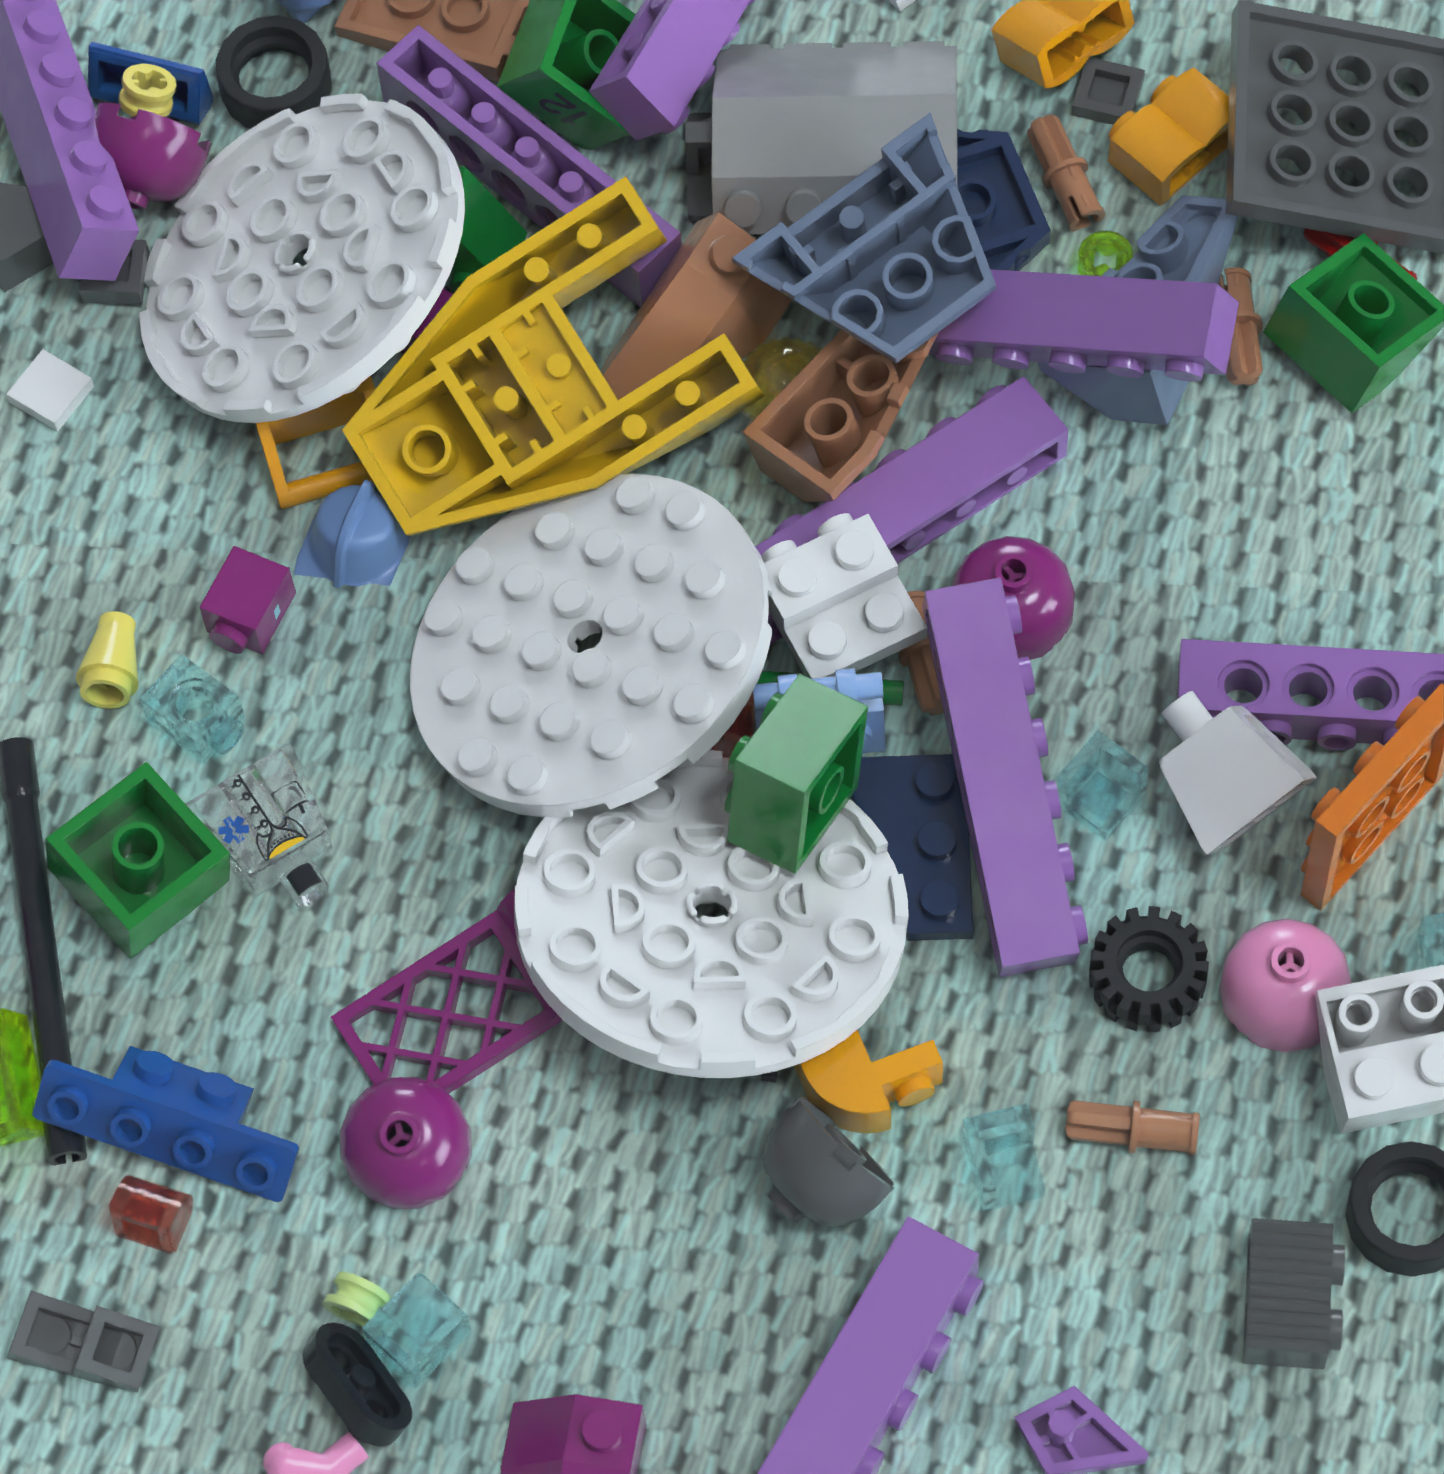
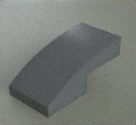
(84, 1342)

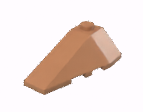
(694, 304)
(832, 417)

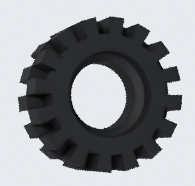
(1155, 934)

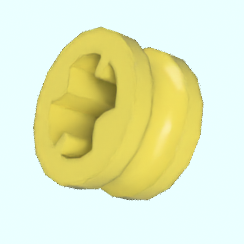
(147, 89)

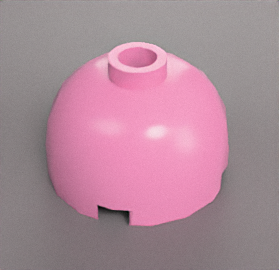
(1273, 982)

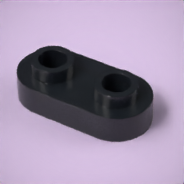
(357, 1384)

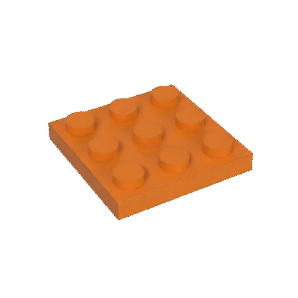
(1376, 801)

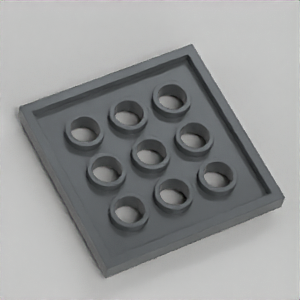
(1319, 147)

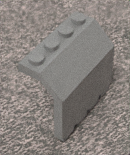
(815, 118)

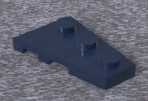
(924, 822)

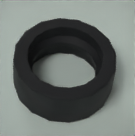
(270, 35)
(1372, 1243)

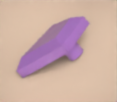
(1076, 1436)

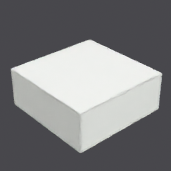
(50, 390)

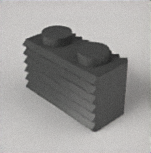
(1290, 1294)

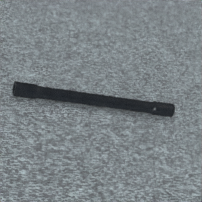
(21, 793)

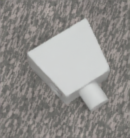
(1227, 771)

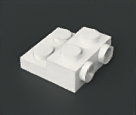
(840, 598)

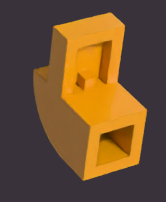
(859, 1091)

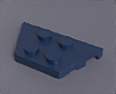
(1000, 199)

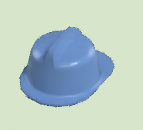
(353, 539)

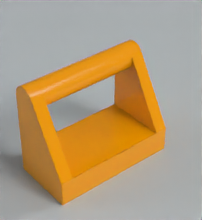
(326, 417)

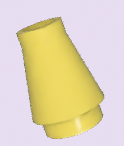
(110, 664)

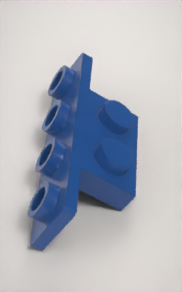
(170, 1117)

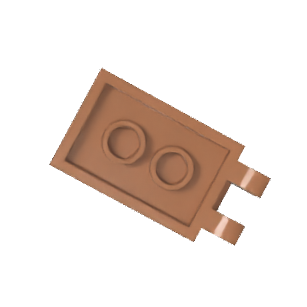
(472, 29)

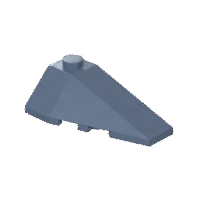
(1180, 246)

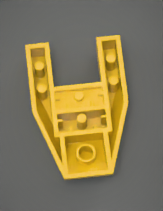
(507, 402)

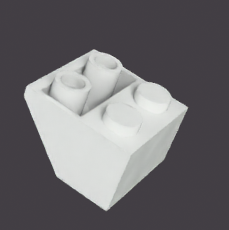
(1384, 1048)

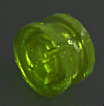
(1107, 243)

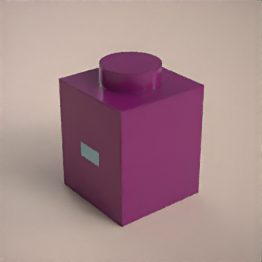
(247, 601)

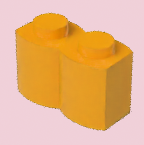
(1057, 37)
(1172, 135)

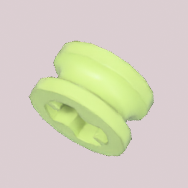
(355, 1298)

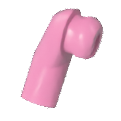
(339, 1458)

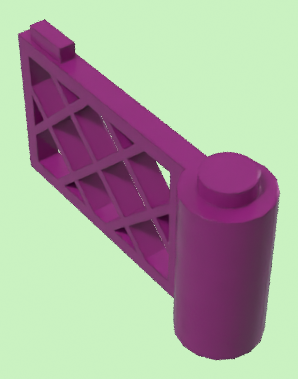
(434, 964)

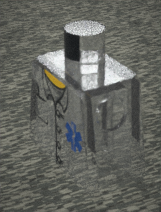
(270, 826)

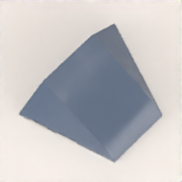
(885, 252)

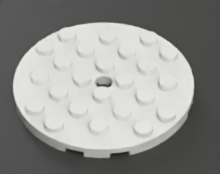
(273, 339)
(675, 663)
(631, 967)

